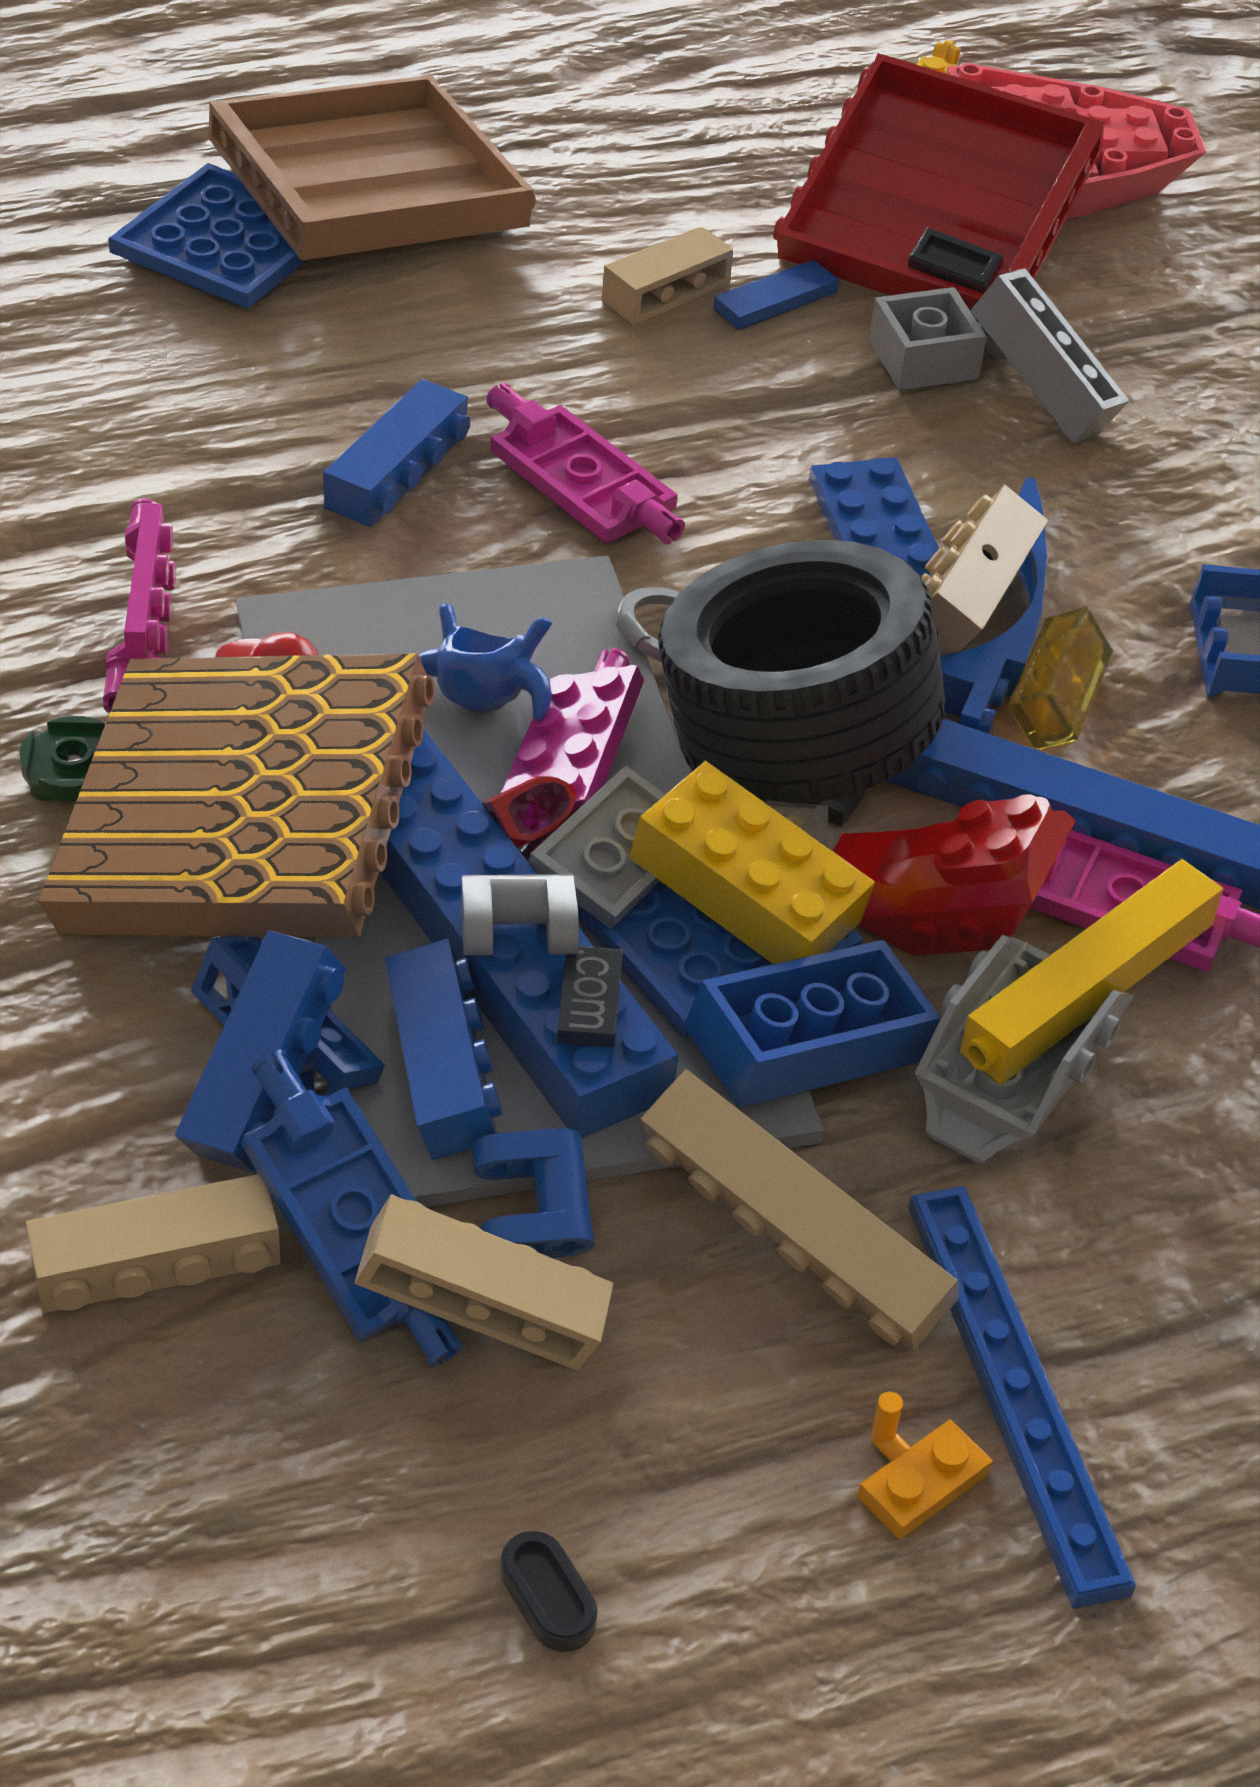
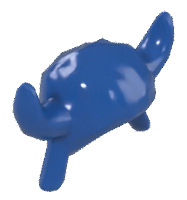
(488, 669)

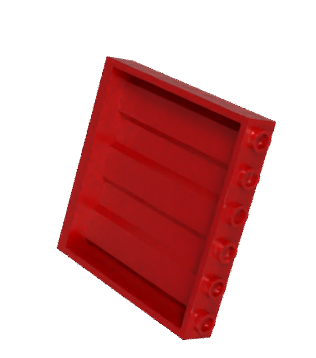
(940, 157)

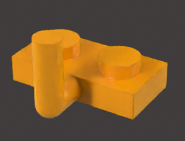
(918, 1477)

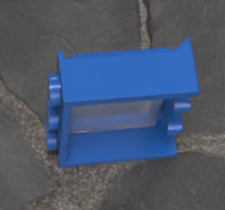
(1228, 628)

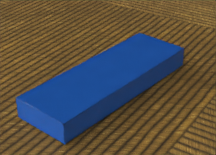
(775, 294)

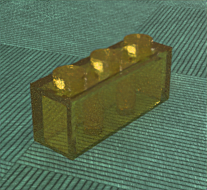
(1061, 679)

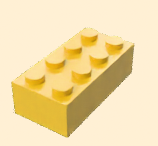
(750, 868)

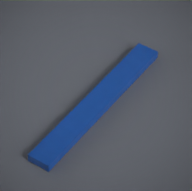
(1023, 1402)

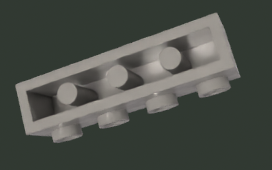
(1049, 355)

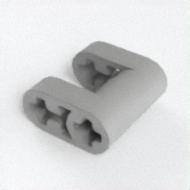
(519, 900)

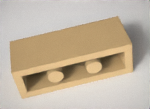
(667, 275)

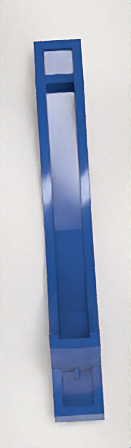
(990, 672)

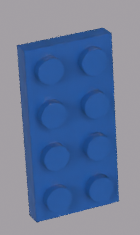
(874, 507)

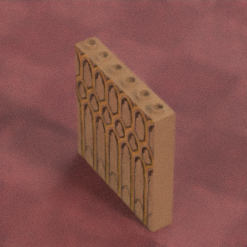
(241, 797)

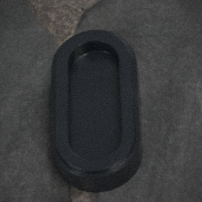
(548, 1591)

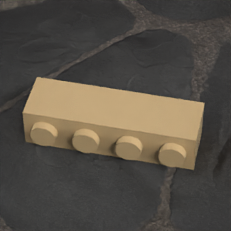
(153, 1243)
(484, 1282)

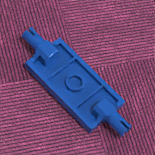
(330, 1187)

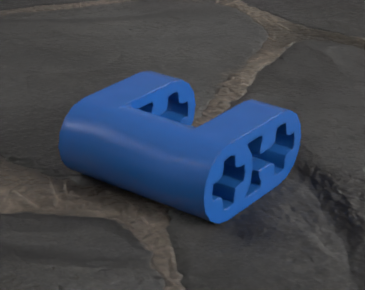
(560, 1183)

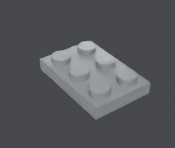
(598, 845)

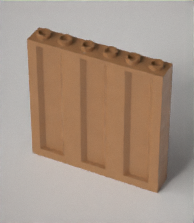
(369, 166)

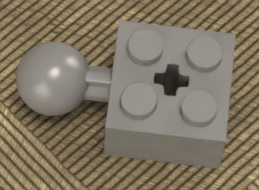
(929, 338)

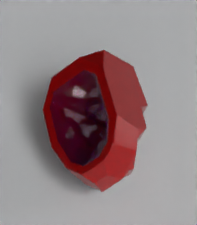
(532, 808)

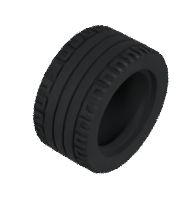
(804, 669)

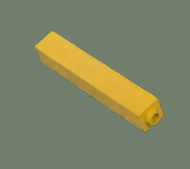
(1080, 975)

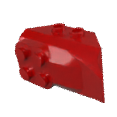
(958, 879)

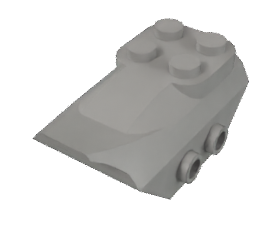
(967, 1105)

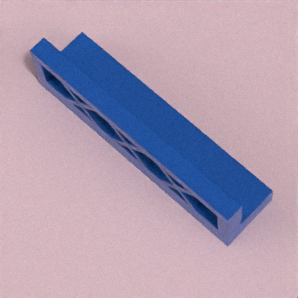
(339, 1054)

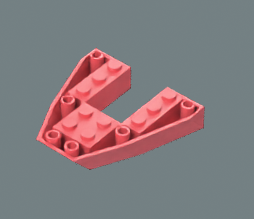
(1142, 138)

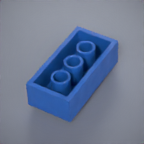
(810, 1022)

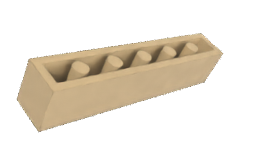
(800, 1210)

